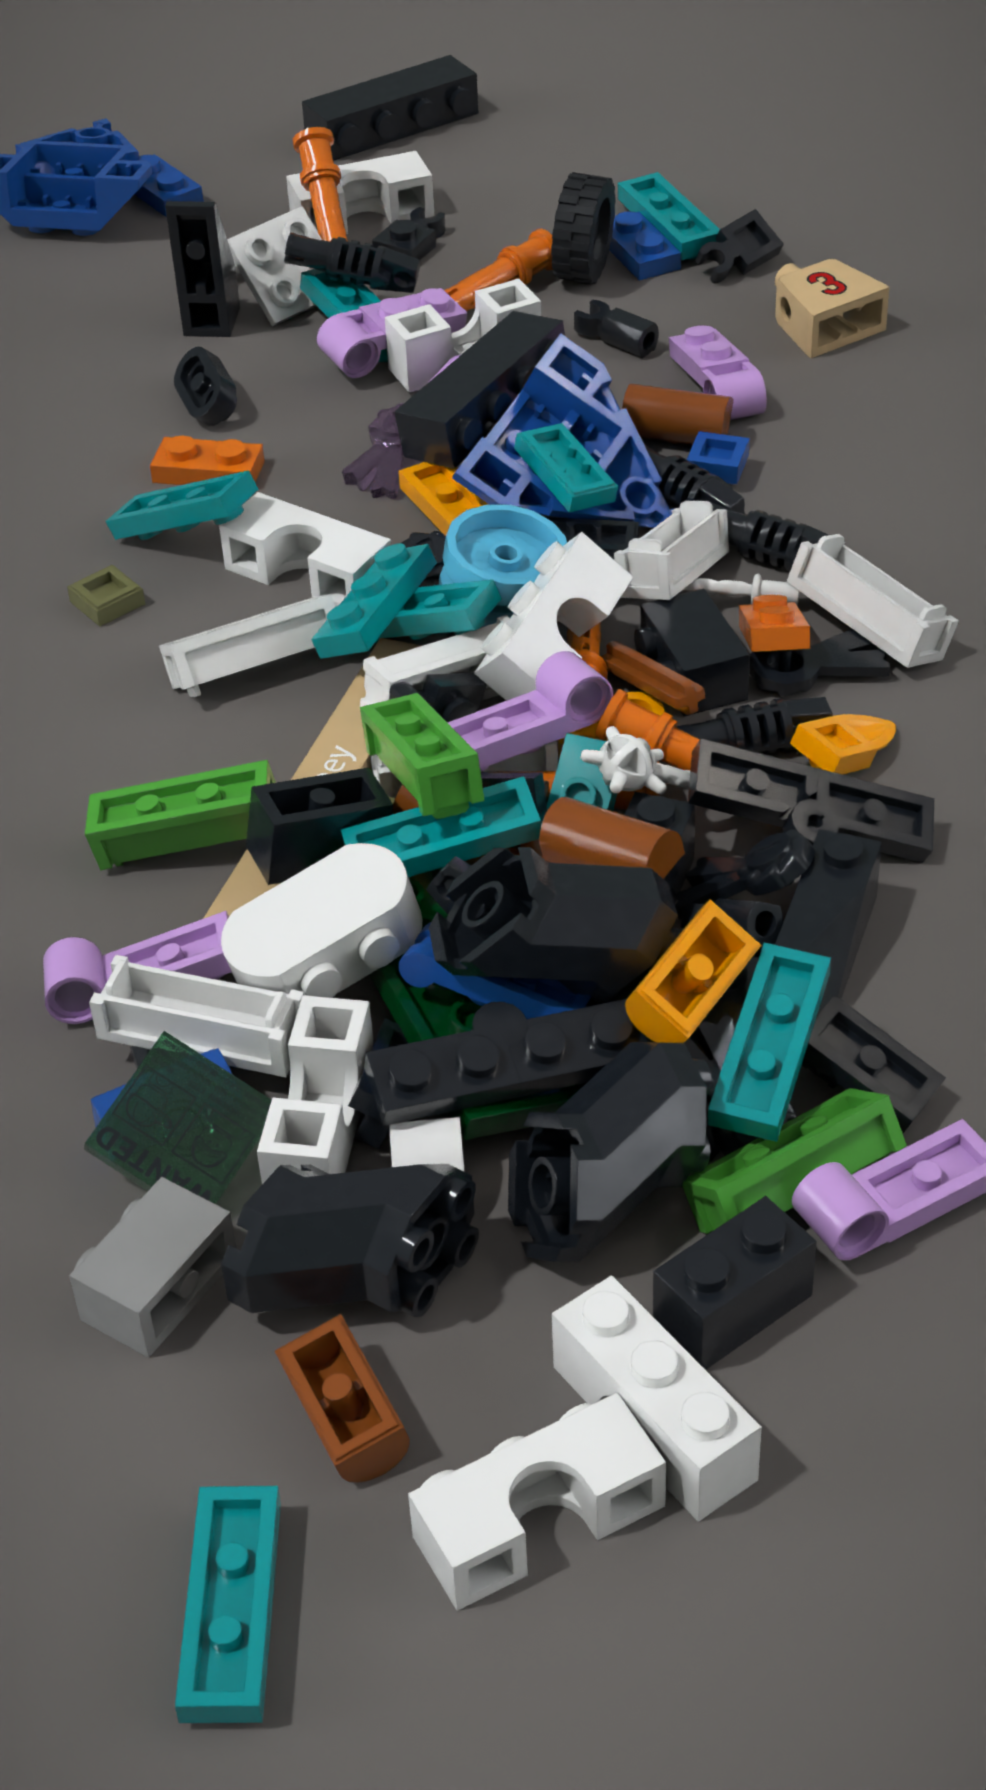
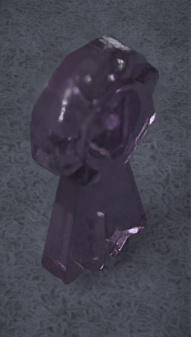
(382, 460)

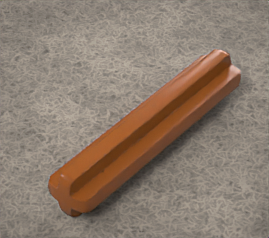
(653, 678)

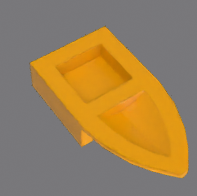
(843, 741)

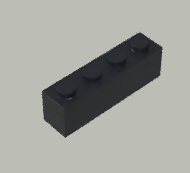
(394, 105)
(474, 390)

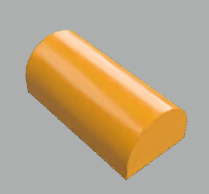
(690, 976)

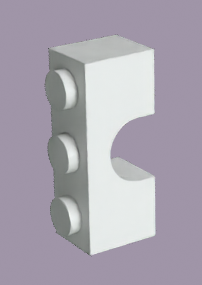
(380, 185)
(423, 342)
(285, 537)
(575, 587)
(325, 1065)
(705, 1436)
(586, 1461)

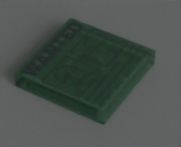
(181, 1122)

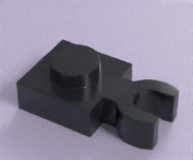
(412, 236)
(742, 243)
(447, 694)

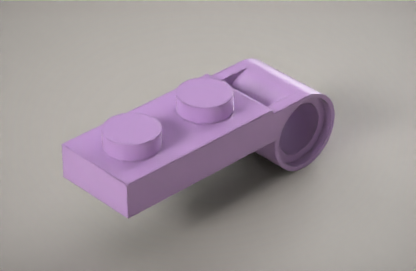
(358, 336)
(720, 369)
(565, 700)
(78, 969)
(894, 1193)

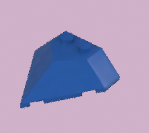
(70, 179)
(575, 391)

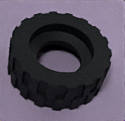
(583, 227)

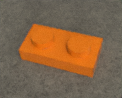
(191, 460)
(773, 624)

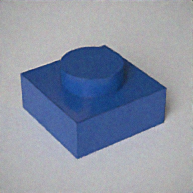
(720, 455)

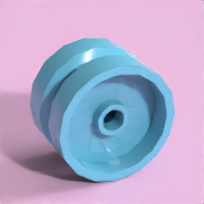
(499, 546)

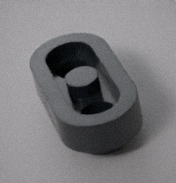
(205, 386)

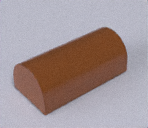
(676, 414)
(597, 836)
(345, 1401)

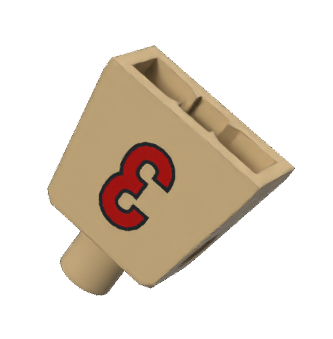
(829, 305)

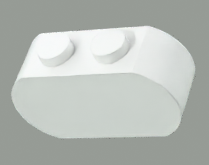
(325, 924)

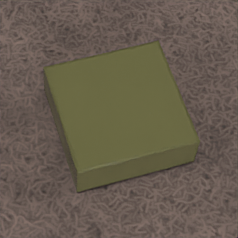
(106, 595)

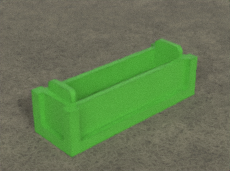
(424, 754)
(172, 814)
(846, 1129)

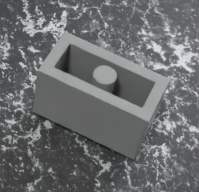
(152, 1266)

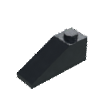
(202, 269)

